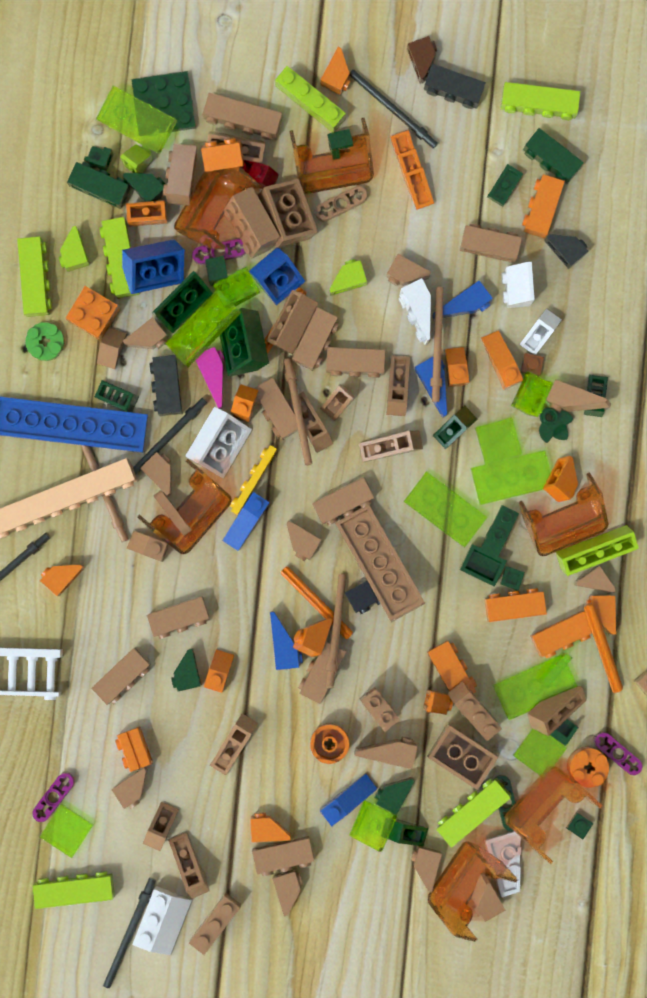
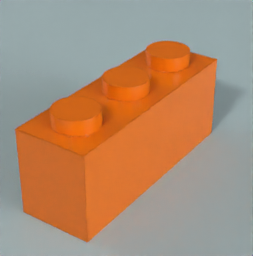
(542, 206)
(515, 605)
(562, 635)
(449, 667)

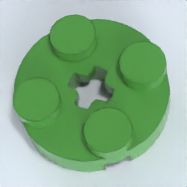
(53, 347)

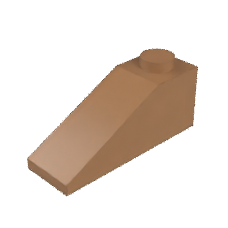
(398, 385)
(570, 398)
(314, 427)
(391, 445)
(555, 710)
(233, 744)
(189, 866)

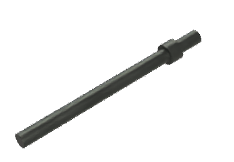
(421, 132)
(191, 413)
(32, 548)
(144, 898)

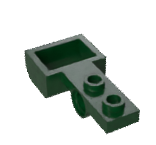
(485, 561)

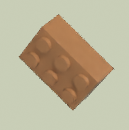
(288, 212)
(251, 223)
(462, 756)

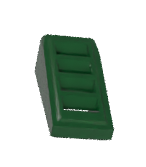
(597, 379)
(126, 406)

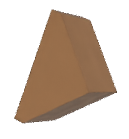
(111, 348)
(337, 402)
(596, 580)

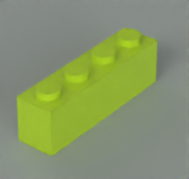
(310, 99)
(540, 100)
(116, 240)
(33, 276)
(597, 550)
(473, 812)
(73, 890)

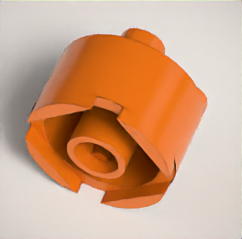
(337, 751)
(585, 756)

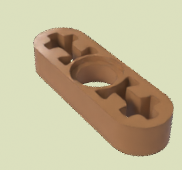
(351, 192)
(172, 512)

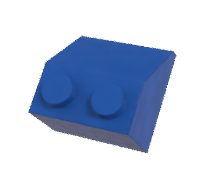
(277, 275)

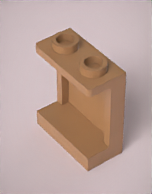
(379, 709)

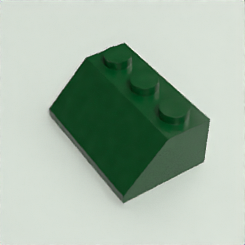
(182, 302)
(244, 344)

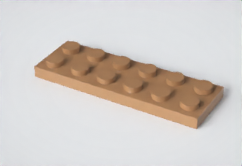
(380, 563)

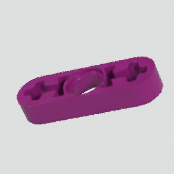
(232, 243)
(625, 766)
(57, 782)

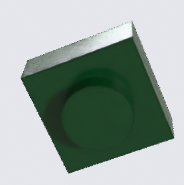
(512, 578)
(579, 825)

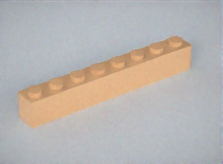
(66, 496)

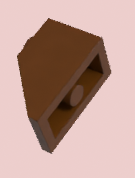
(422, 56)

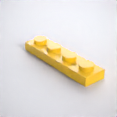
(256, 472)

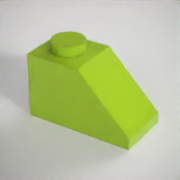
(137, 158)
(73, 252)
(349, 278)

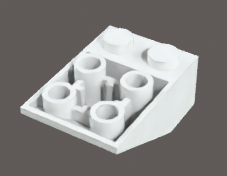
(417, 301)

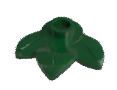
(556, 427)

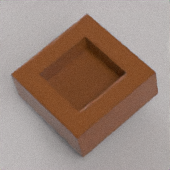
(532, 364)

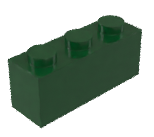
(552, 156)
(99, 184)

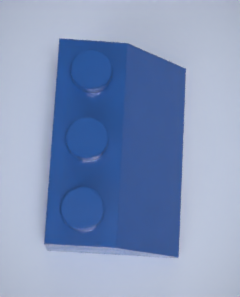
(153, 266)

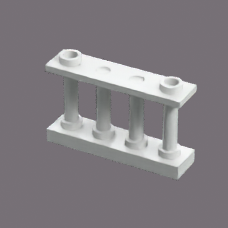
(32, 656)

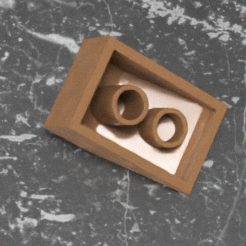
(392, 752)

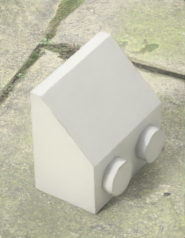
(518, 285)

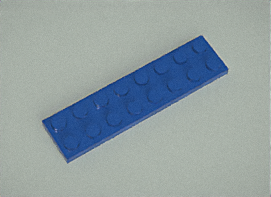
(72, 424)

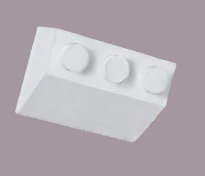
(218, 442)
(162, 921)

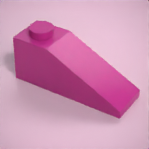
(212, 370)

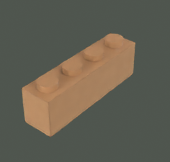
(242, 116)

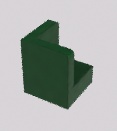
(339, 140)
(99, 157)
(216, 269)
(564, 732)

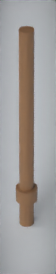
(291, 379)
(436, 381)
(117, 522)
(332, 667)

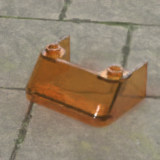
(323, 173)
(208, 204)
(198, 510)
(568, 524)
(540, 802)
(457, 884)

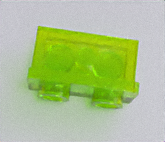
(238, 287)
(532, 395)

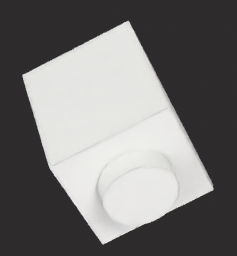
(540, 332)

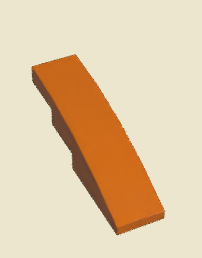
(412, 169)

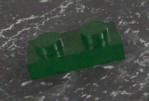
(505, 185)

